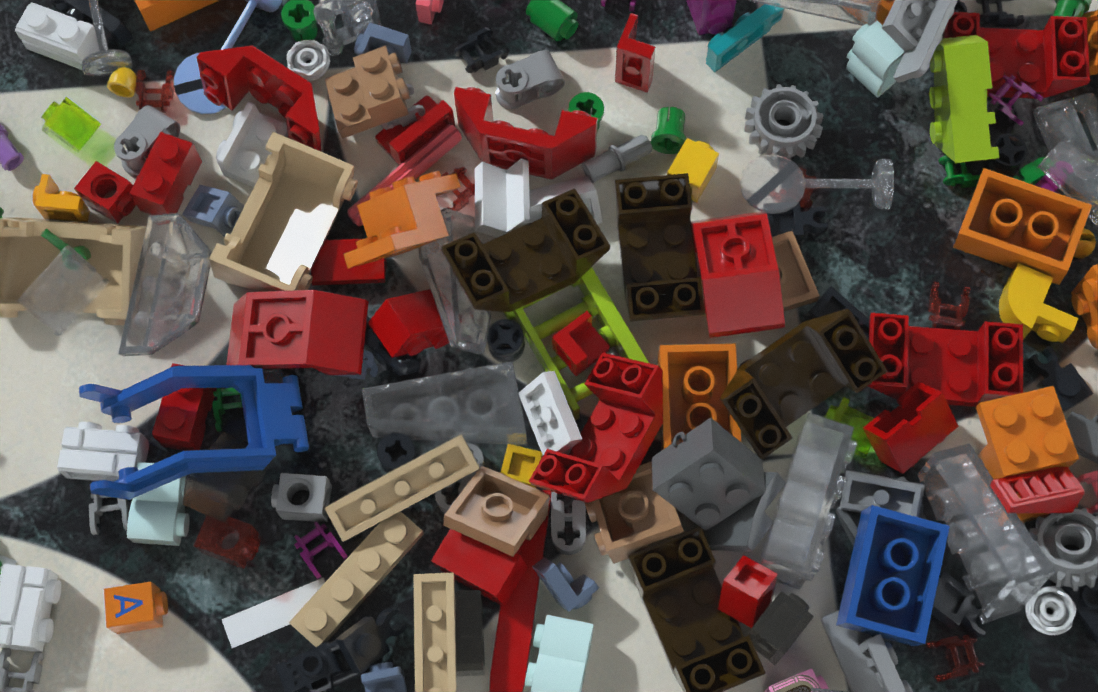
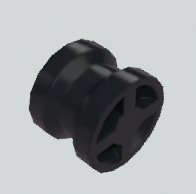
(1009, 147)
(506, 333)
(398, 458)

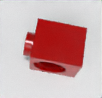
(100, 181)
(747, 591)

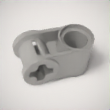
(529, 79)
(141, 136)

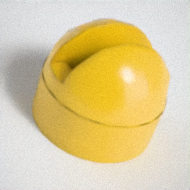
(122, 82)
(1085, 247)

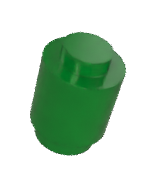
(553, 18)

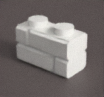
(56, 35)
(100, 453)
(27, 606)

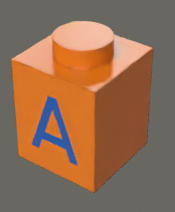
(134, 607)

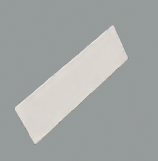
(268, 615)

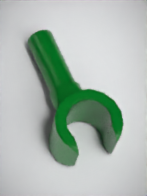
(59, 244)

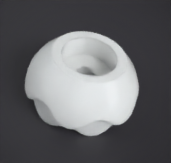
(305, 51)
(1062, 606)

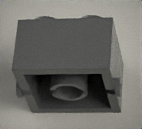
(708, 474)

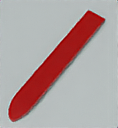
(517, 620)

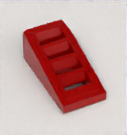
(1040, 491)

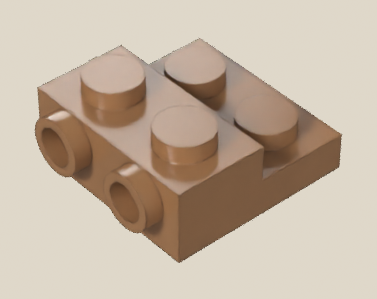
(368, 92)
(795, 279)
(498, 511)
(633, 517)

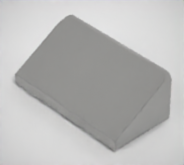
(893, 494)

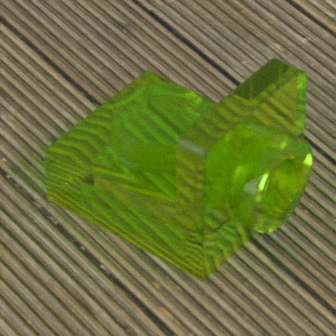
(70, 124)
(854, 418)

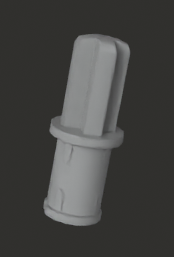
(617, 158)

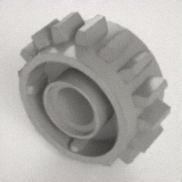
(787, 105)
(1076, 529)

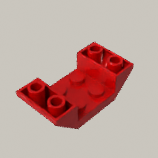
(1043, 59)
(235, 71)
(504, 144)
(738, 274)
(299, 331)
(958, 363)
(614, 435)

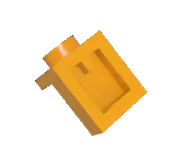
(57, 204)

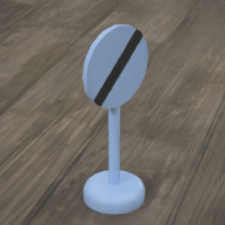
(187, 76)

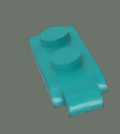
(745, 32)

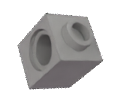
(313, 508)

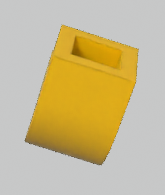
(1023, 304)

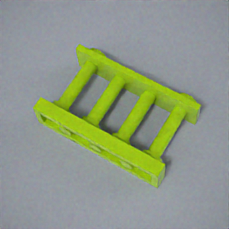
(613, 331)

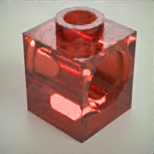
(214, 531)

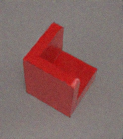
(579, 344)

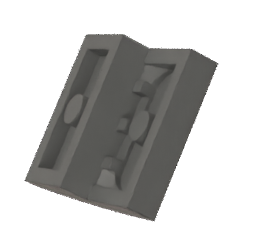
(749, 524)

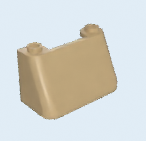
(284, 218)
(27, 254)

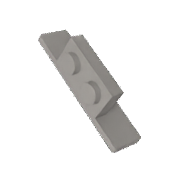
(918, 30)
(864, 659)

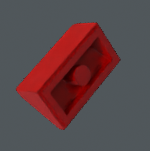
(332, 269)

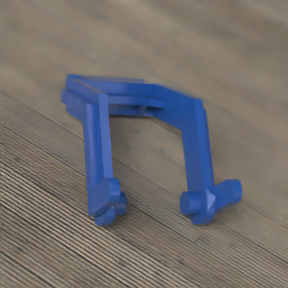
(266, 416)

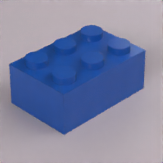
(893, 575)

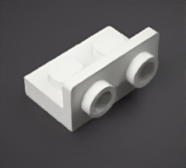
(245, 146)
(550, 414)

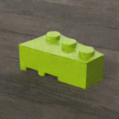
(960, 99)

